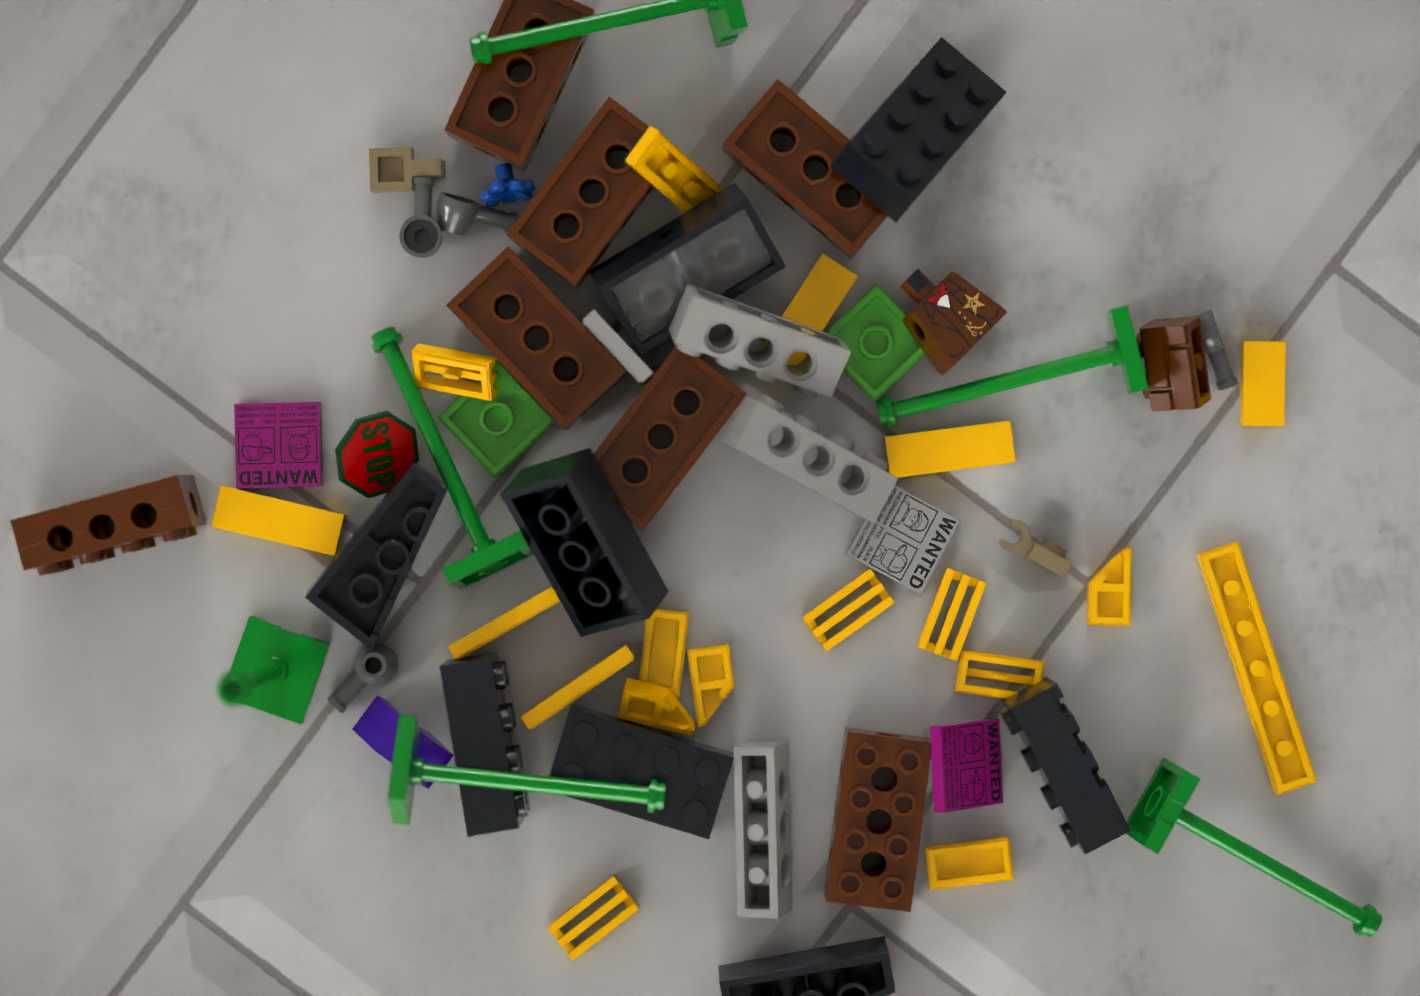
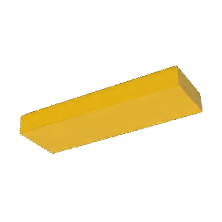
(671, 171)
(818, 298)
(950, 449)
(278, 520)
(504, 623)
(578, 686)

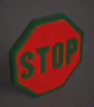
(376, 453)

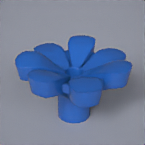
(507, 188)

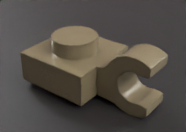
(395, 168)
(1046, 555)

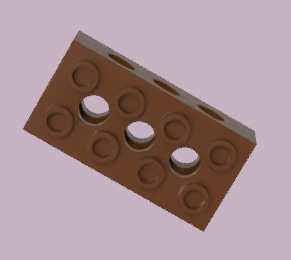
(532, 100)
(783, 172)
(561, 197)
(507, 339)
(691, 433)
(43, 535)
(898, 840)

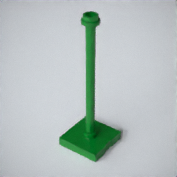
(725, 18)
(1120, 351)
(486, 554)
(274, 670)
(411, 770)
(1164, 805)

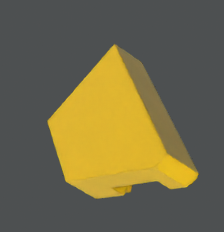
(1111, 592)
(710, 679)
(654, 707)

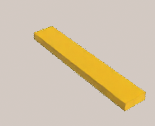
(1256, 668)

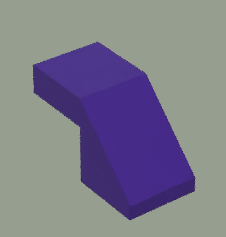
(379, 731)

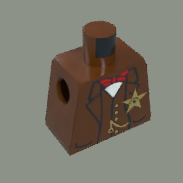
(948, 317)

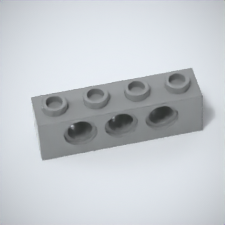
(703, 309)
(751, 434)
(762, 829)

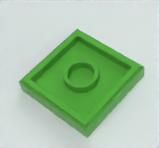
(878, 342)
(500, 428)

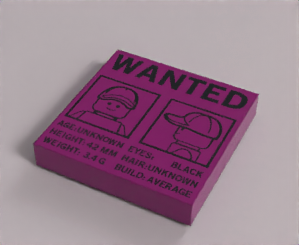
(278, 445)
(966, 765)

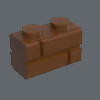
(1174, 363)

